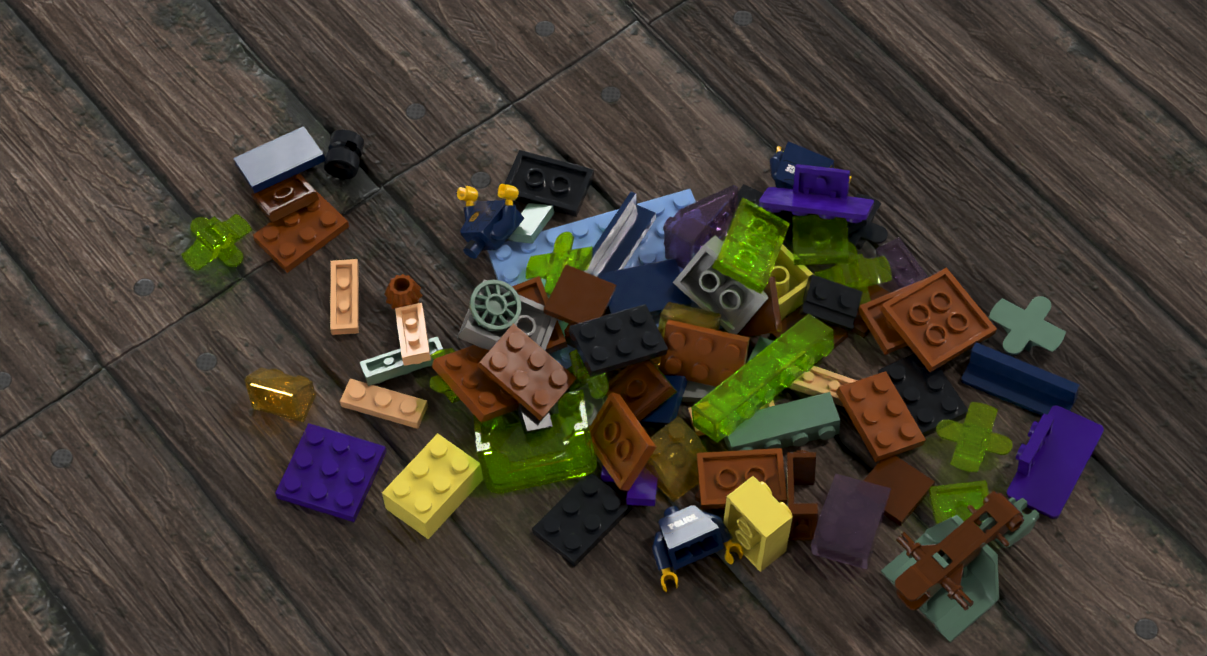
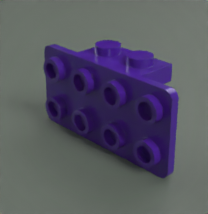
(818, 192)
(1053, 460)

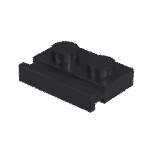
(831, 302)

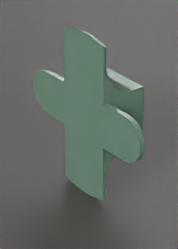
(1027, 326)

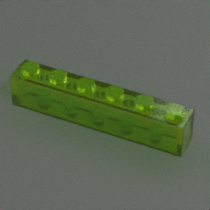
(763, 378)

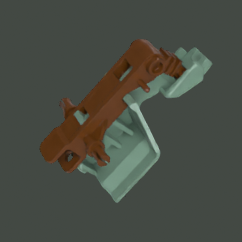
(951, 567)

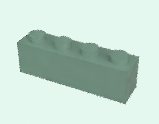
(787, 425)

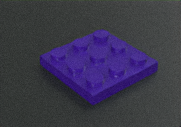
(331, 472)

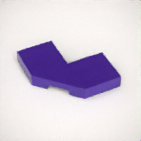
(643, 490)

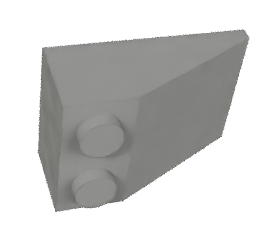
(717, 291)
(531, 322)

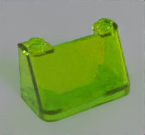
(534, 459)

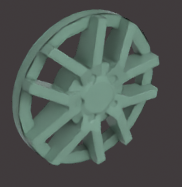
(495, 305)

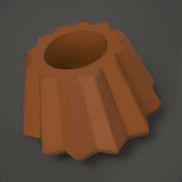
(402, 292)

